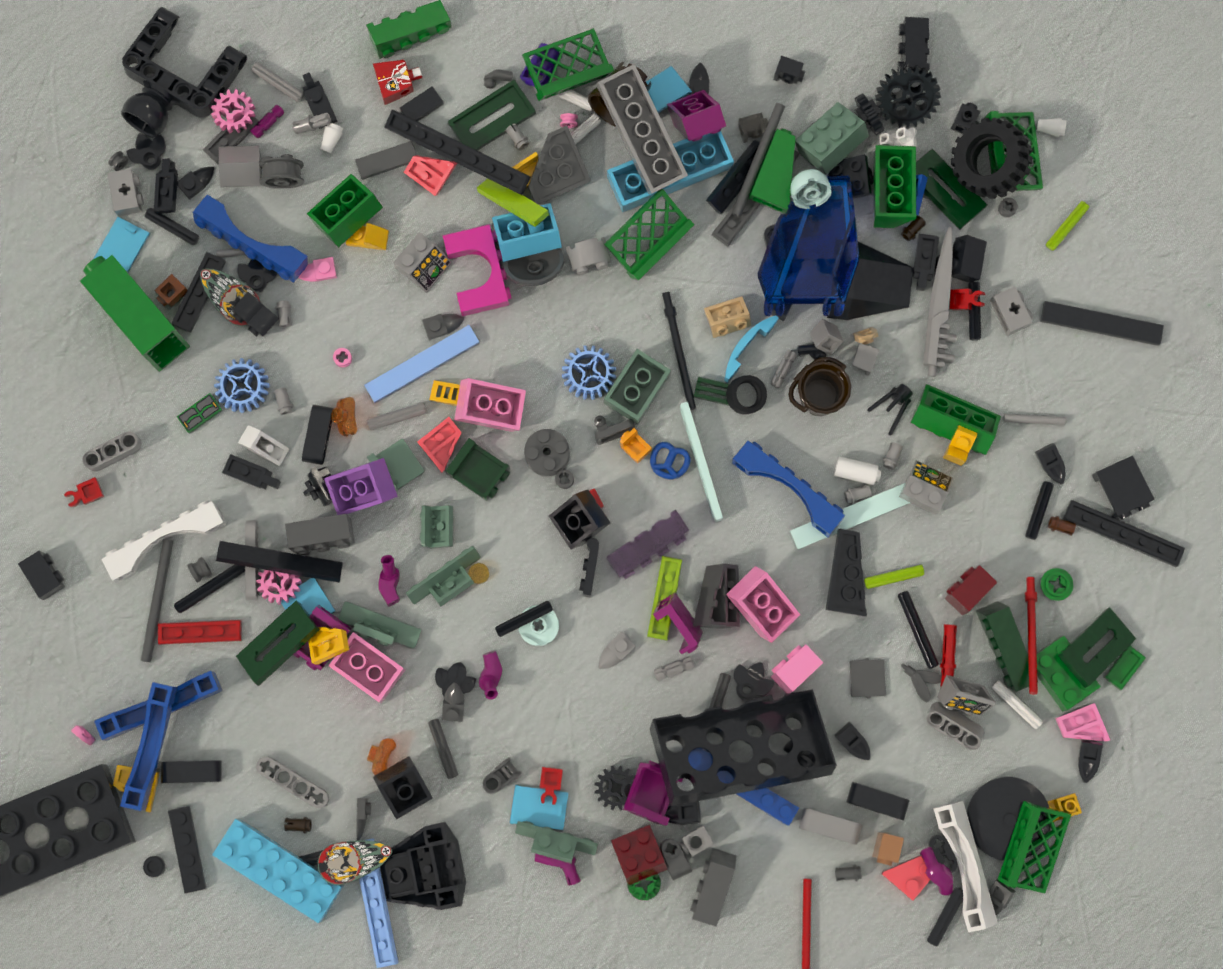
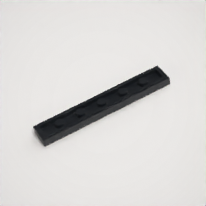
(1102, 323)
(1124, 533)
(279, 561)

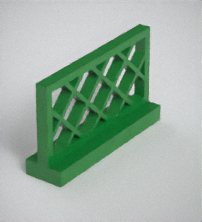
(569, 81)
(997, 149)
(660, 246)
(1021, 844)

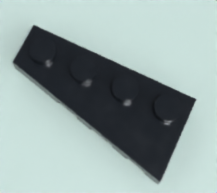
(846, 579)

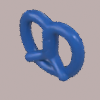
(669, 461)

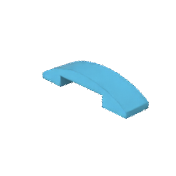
(763, 328)

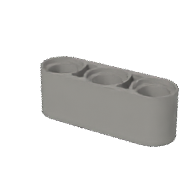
(122, 451)
(959, 734)
(830, 826)

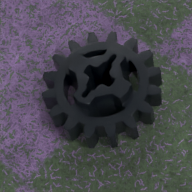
(869, 113)
(608, 793)

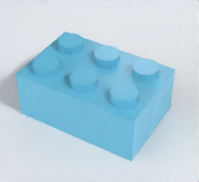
(521, 239)

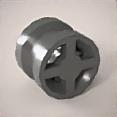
(199, 569)

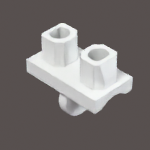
(902, 137)

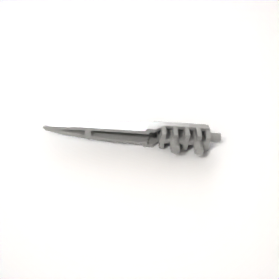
(938, 312)

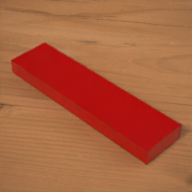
(199, 632)

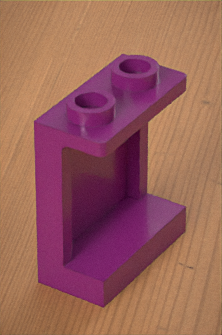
(321, 618)
(682, 619)
(648, 794)

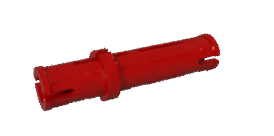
(949, 649)

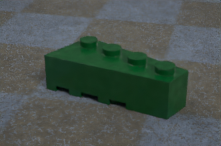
(1006, 644)

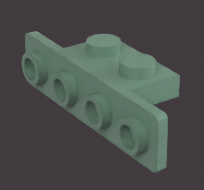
(447, 580)
(378, 626)
(553, 843)

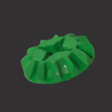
(1064, 579)
(652, 891)

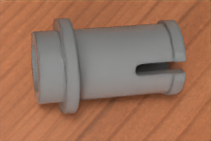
(517, 137)
(284, 313)
(282, 398)
(892, 456)
(857, 494)

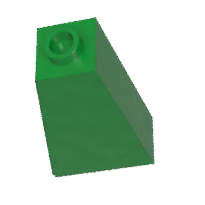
(775, 174)

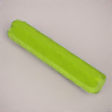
(1067, 225)
(894, 576)

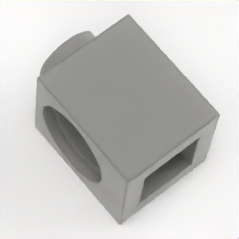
(705, 841)

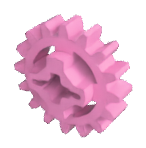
(239, 117)
(271, 585)

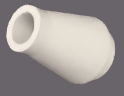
(1052, 126)
(331, 136)

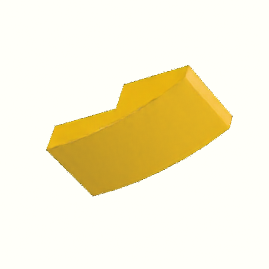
(1066, 804)

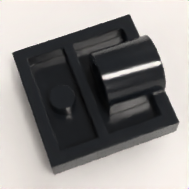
(859, 172)

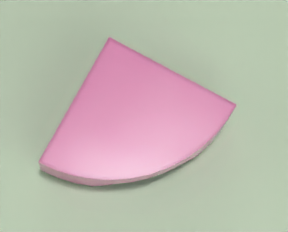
(83, 734)

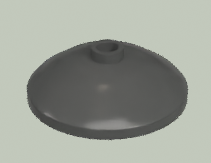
(535, 268)

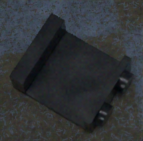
(1124, 487)

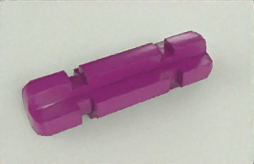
(267, 121)

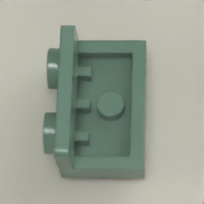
(436, 526)

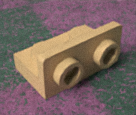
(728, 317)

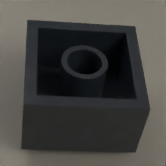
(579, 519)
(402, 787)

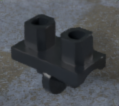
(316, 486)

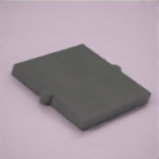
(867, 678)

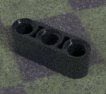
(317, 435)
(191, 771)
(877, 801)

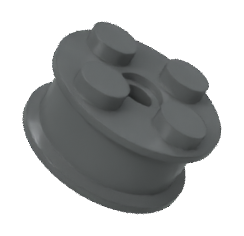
(281, 172)
(543, 441)

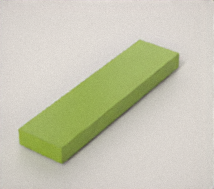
(513, 202)
(666, 585)

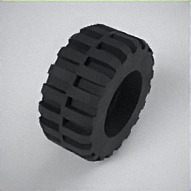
(974, 141)

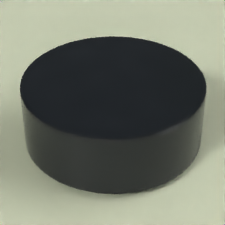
(154, 866)

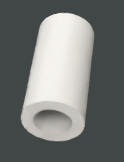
(857, 470)

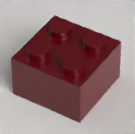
(973, 587)
(639, 855)

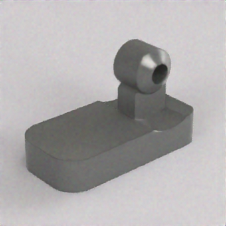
(610, 433)

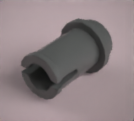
(848, 873)

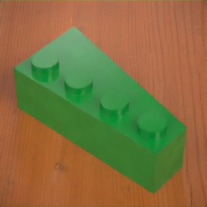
(408, 29)

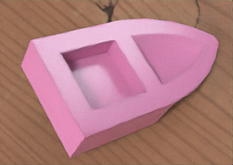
(319, 270)

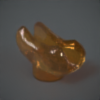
(345, 416)
(380, 755)

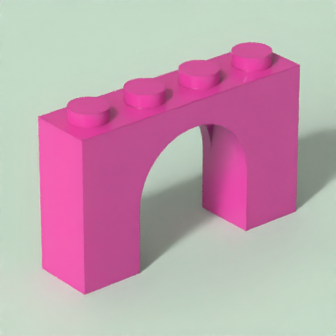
(479, 242)

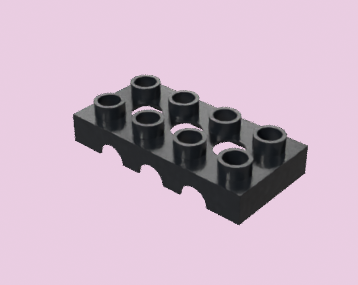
(731, 725)
(84, 844)

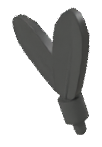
(919, 678)

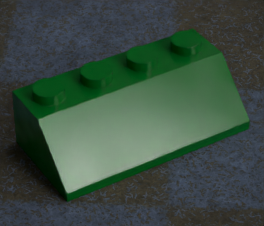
(894, 186)
(943, 413)

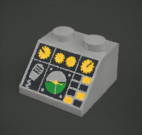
(422, 262)
(926, 487)
(965, 696)

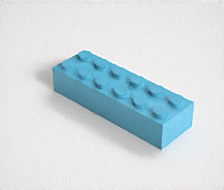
(700, 159)
(277, 870)

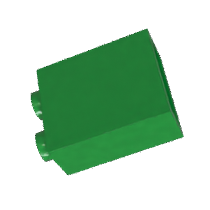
(133, 311)

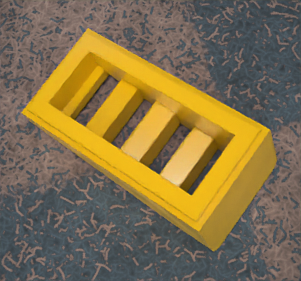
(441, 399)

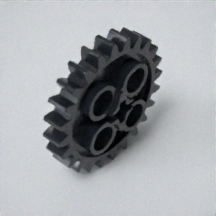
(912, 112)

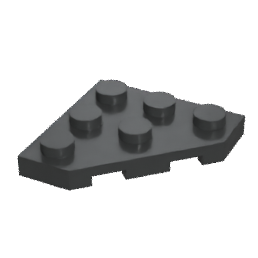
(557, 168)

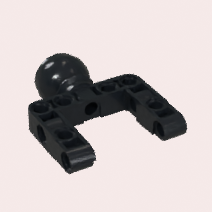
(149, 110)

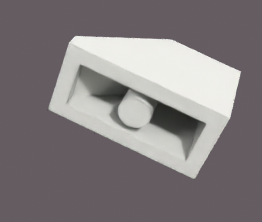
(263, 445)

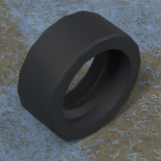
(759, 387)

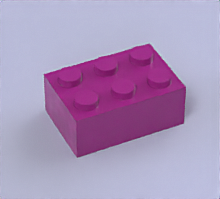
(696, 115)

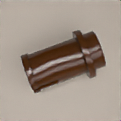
(1061, 525)

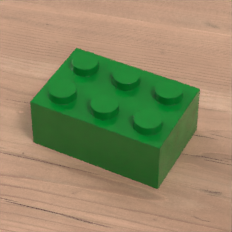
(344, 210)
(1058, 679)

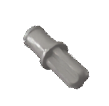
(311, 123)

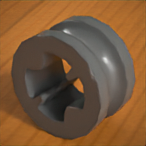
(118, 161)
(1008, 201)
(570, 478)

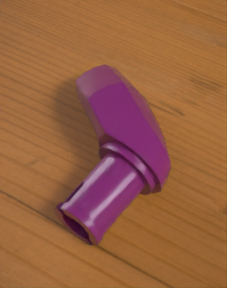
(389, 580)
(490, 675)
(568, 868)
(937, 872)

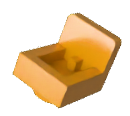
(634, 445)

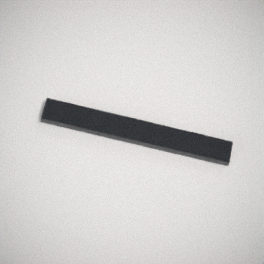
(457, 152)

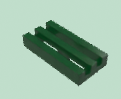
(710, 398)

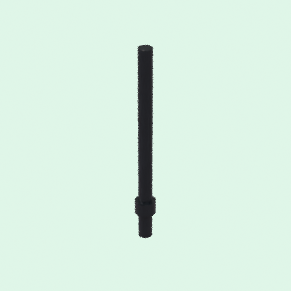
(670, 313)

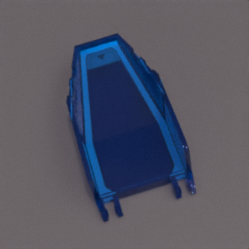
(812, 253)

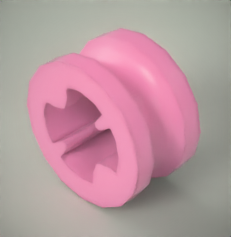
(569, 120)
(338, 352)

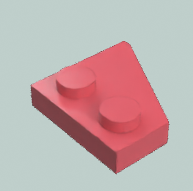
(430, 172)
(440, 443)
(909, 876)

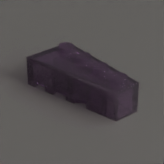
(648, 545)

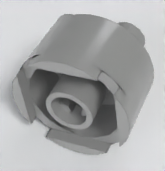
(589, 255)

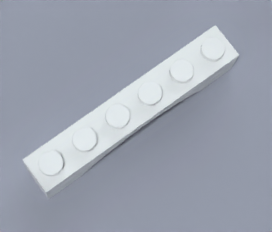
(125, 561)
(977, 903)

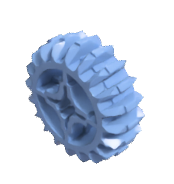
(597, 357)
(247, 379)

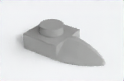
(615, 651)

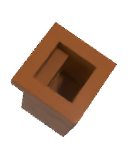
(168, 285)

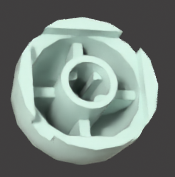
(810, 188)

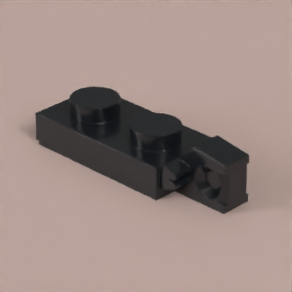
(317, 98)
(166, 188)
(925, 259)
(250, 473)

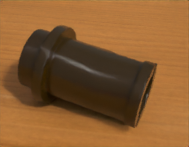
(913, 228)
(298, 824)

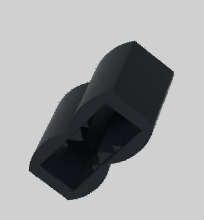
(254, 314)

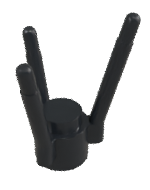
(900, 395)

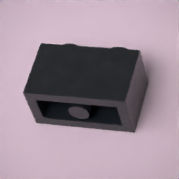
(968, 258)
(42, 575)

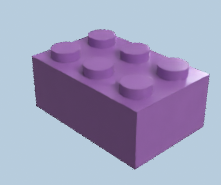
(361, 487)

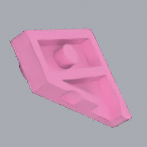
(1083, 724)

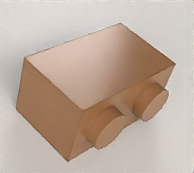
(887, 848)

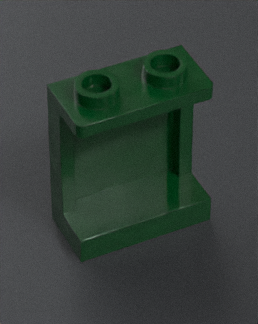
(478, 470)

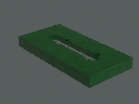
(507, 94)
(956, 213)
(304, 630)
(1073, 654)

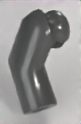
(495, 75)

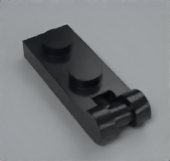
(589, 566)

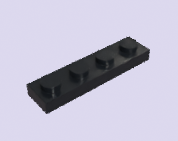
(733, 180)
(196, 296)
(187, 849)

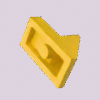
(369, 237)
(960, 445)

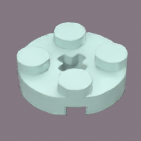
(540, 637)

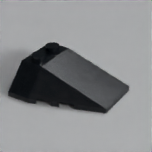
(878, 285)
(426, 870)

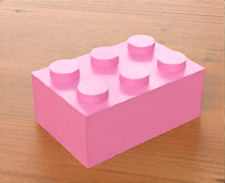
(490, 405)
(763, 604)
(367, 668)
(797, 669)

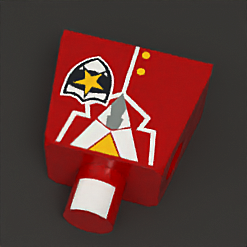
(395, 79)

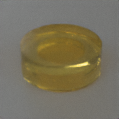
(479, 573)

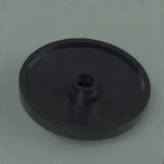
(996, 810)

